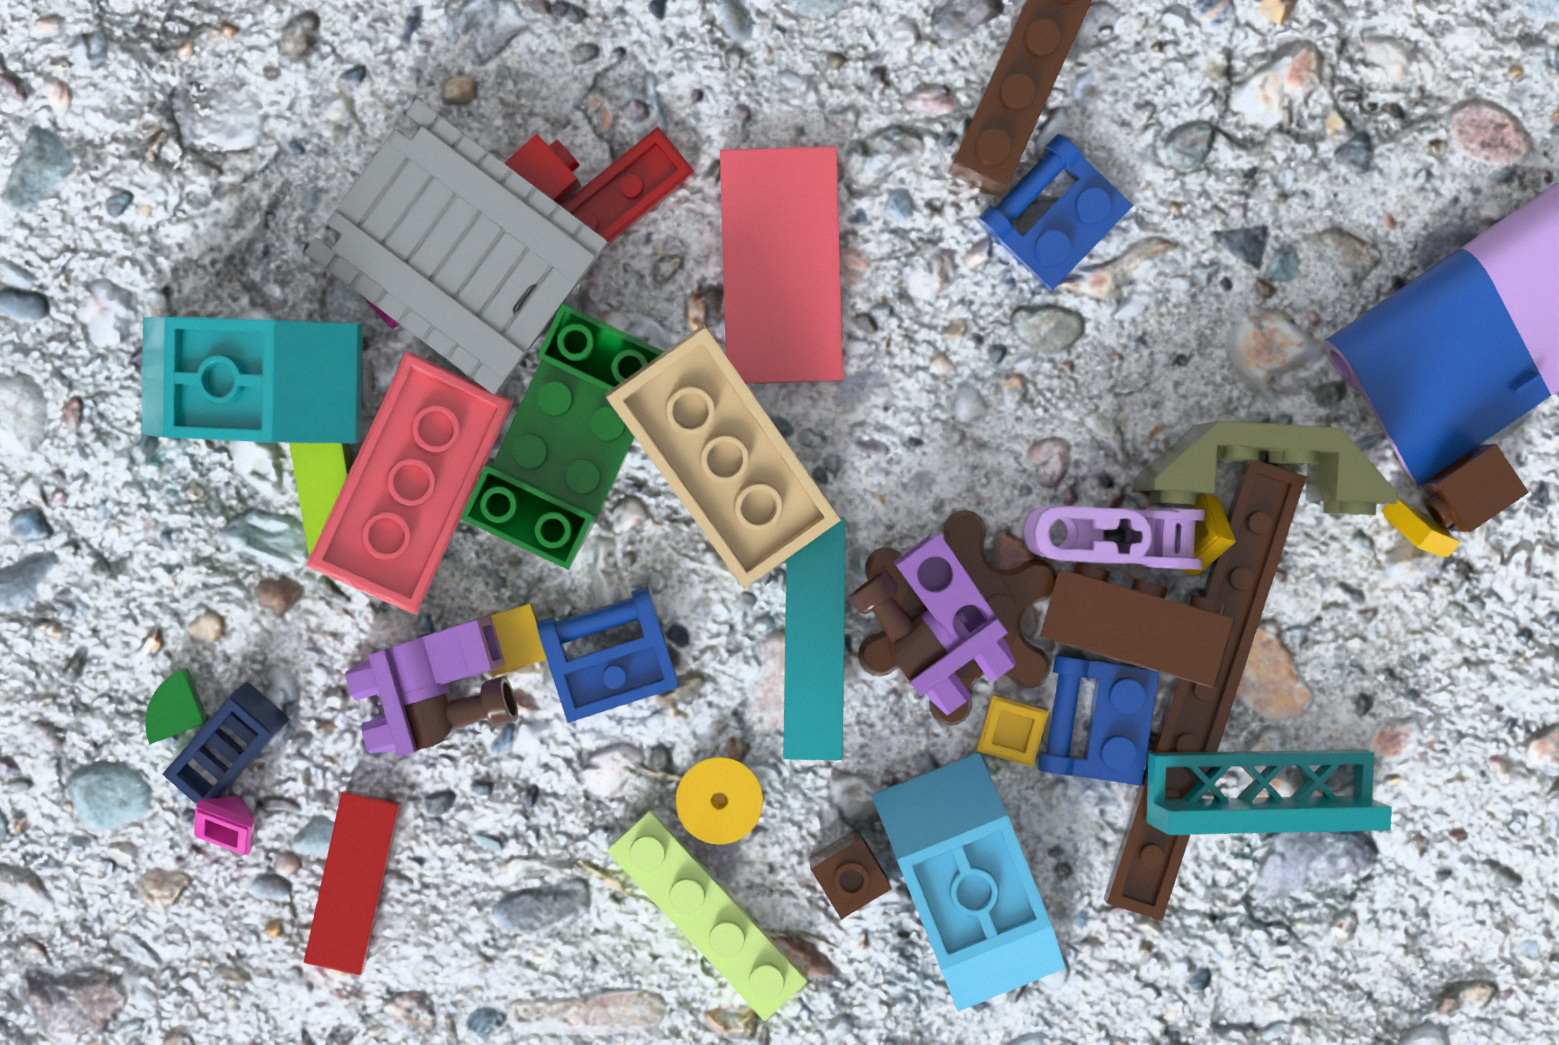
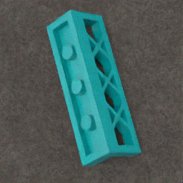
(1265, 814)

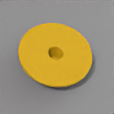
(719, 800)

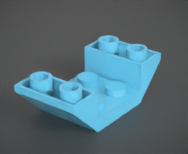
(969, 881)

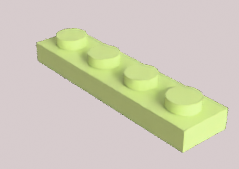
(707, 914)

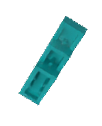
(815, 648)

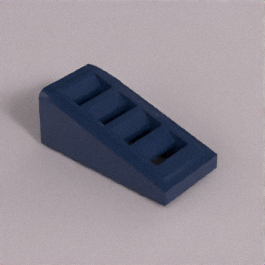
(246, 715)

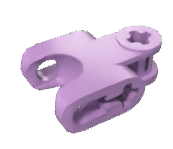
(1148, 536)

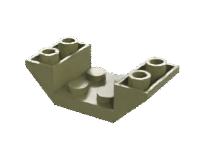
(1335, 468)

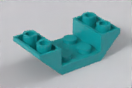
(252, 380)

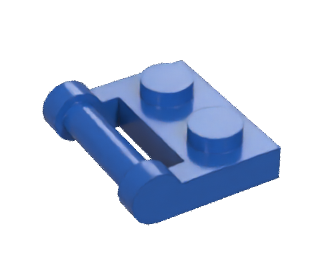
(1069, 226)
(614, 673)
(1117, 721)

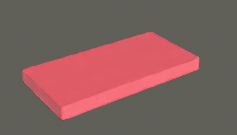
(782, 264)
(409, 483)

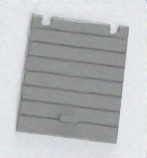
(453, 246)

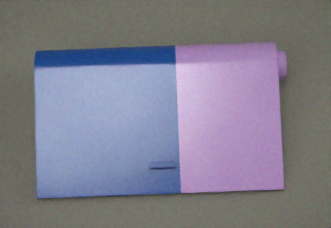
(1462, 342)

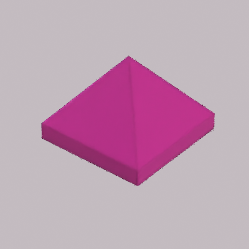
(225, 823)

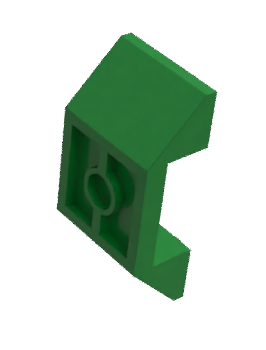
(561, 442)

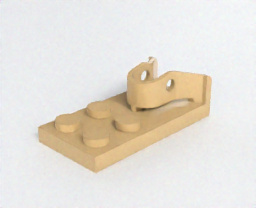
(722, 456)

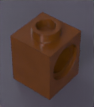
(1472, 489)
(849, 873)

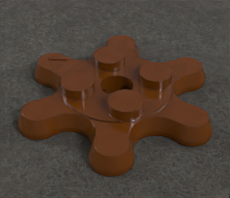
(1004, 591)

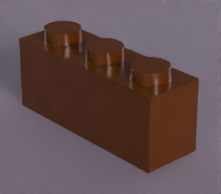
(1138, 624)

